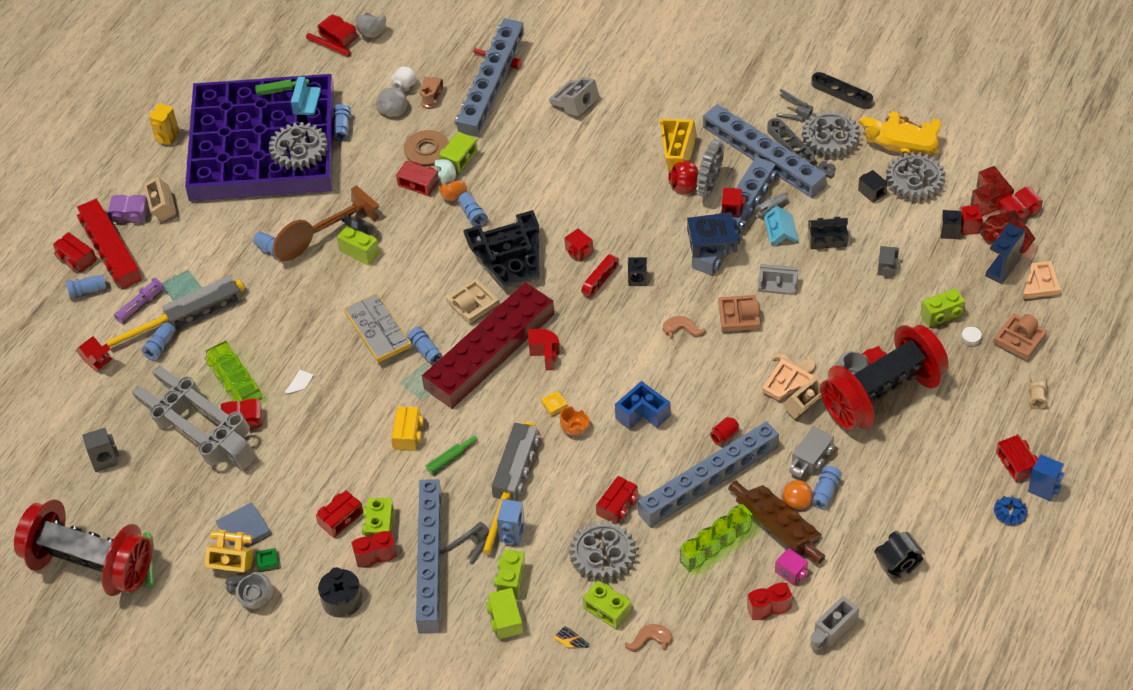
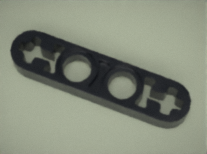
(860, 98)

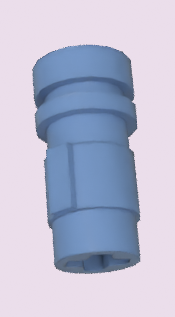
(341, 118)
(473, 211)
(264, 242)
(86, 285)
(420, 341)
(155, 346)
(825, 487)

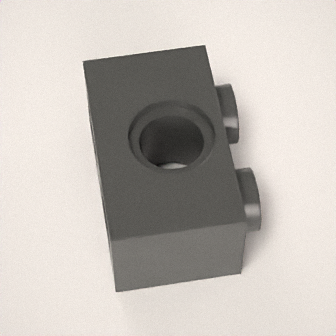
(101, 449)

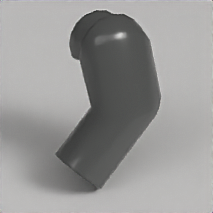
(231, 583)

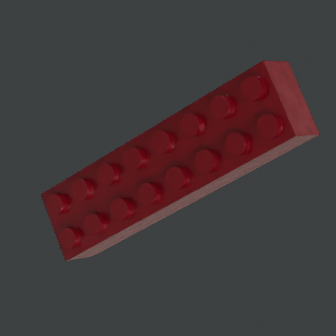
(488, 345)

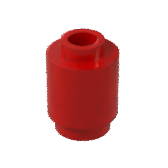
(724, 430)

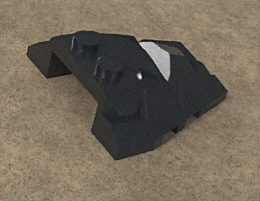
(509, 250)

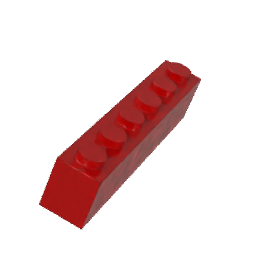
(108, 243)

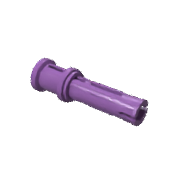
(144, 293)

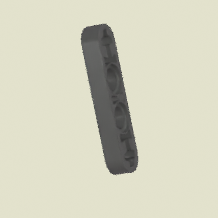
(793, 141)

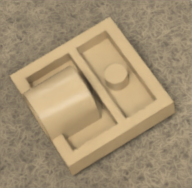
(472, 300)

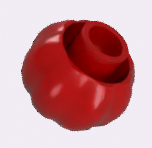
(684, 177)

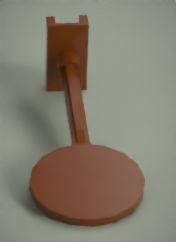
(298, 234)

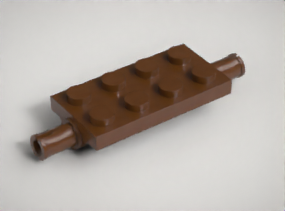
(780, 519)

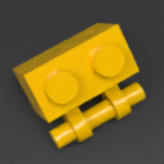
(228, 556)

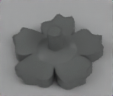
(828, 169)

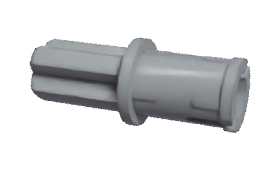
(770, 203)

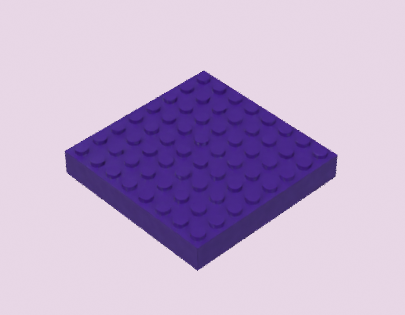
(233, 136)

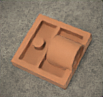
(739, 313)
(1020, 335)

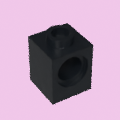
(637, 271)

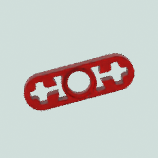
(600, 275)

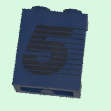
(712, 231)
(1009, 248)

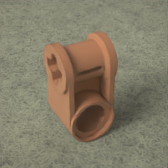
(431, 91)

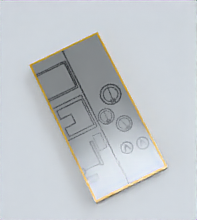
(377, 327)

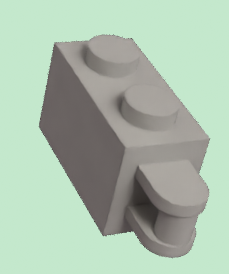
(811, 452)
(834, 624)

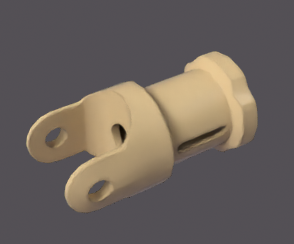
(1037, 393)

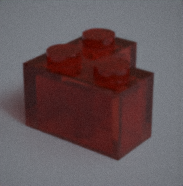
(990, 190)
(995, 225)

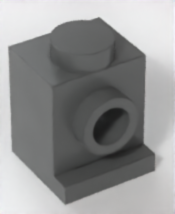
(887, 260)

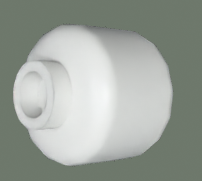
(403, 78)

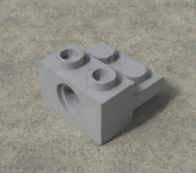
(576, 96)

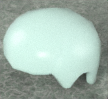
(446, 171)

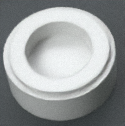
(971, 336)

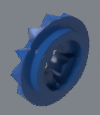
(1002, 512)

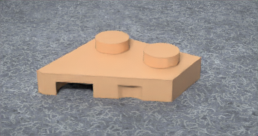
(1041, 281)
(785, 380)

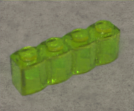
(231, 372)
(714, 538)

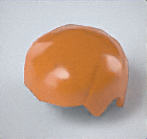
(453, 190)
(574, 421)
(797, 495)

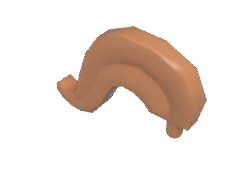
(681, 322)
(652, 631)

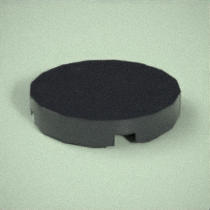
(358, 223)

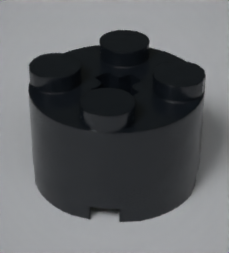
(899, 554)
(340, 592)

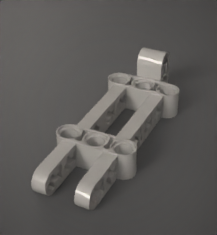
(222, 441)

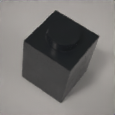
(872, 186)
(950, 224)

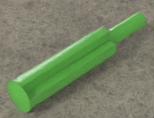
(276, 87)
(448, 456)

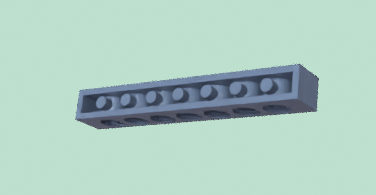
(490, 77)
(756, 144)
(753, 186)
(708, 474)
(428, 556)

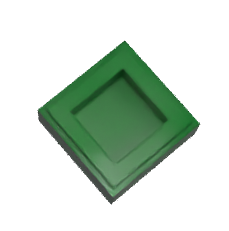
(267, 560)

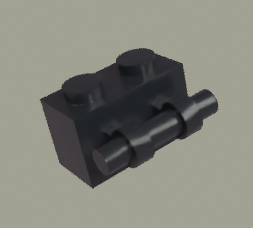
(828, 233)

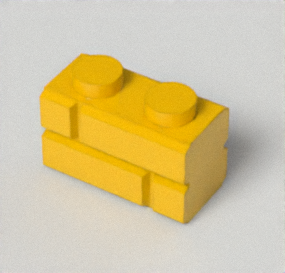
(164, 124)
(406, 428)

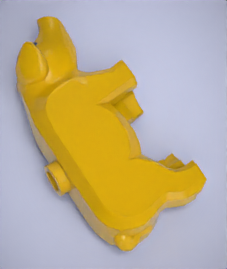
(902, 137)

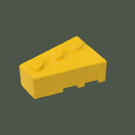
(678, 140)

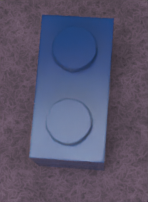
(1046, 478)

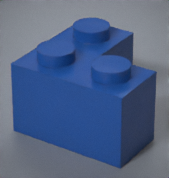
(642, 402)

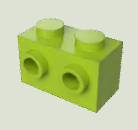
(459, 150)
(358, 245)
(942, 307)
(378, 516)
(511, 571)
(607, 604)
(505, 613)

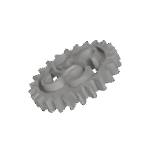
(831, 128)
(295, 140)
(710, 167)
(919, 169)
(583, 555)

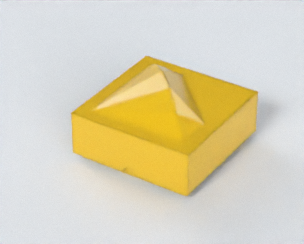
(554, 403)

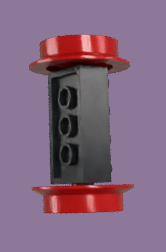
(916, 356)
(121, 560)

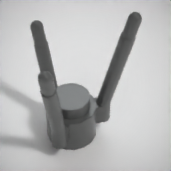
(803, 109)
(476, 534)

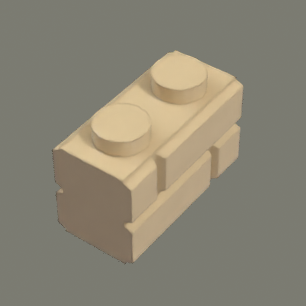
(159, 199)
(804, 397)

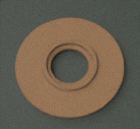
(412, 144)

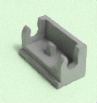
(777, 279)

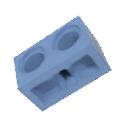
(511, 522)

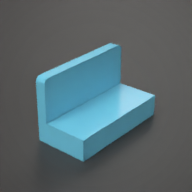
(304, 98)
(780, 226)

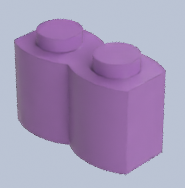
(128, 208)

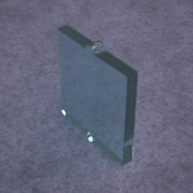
(181, 285)
(415, 384)

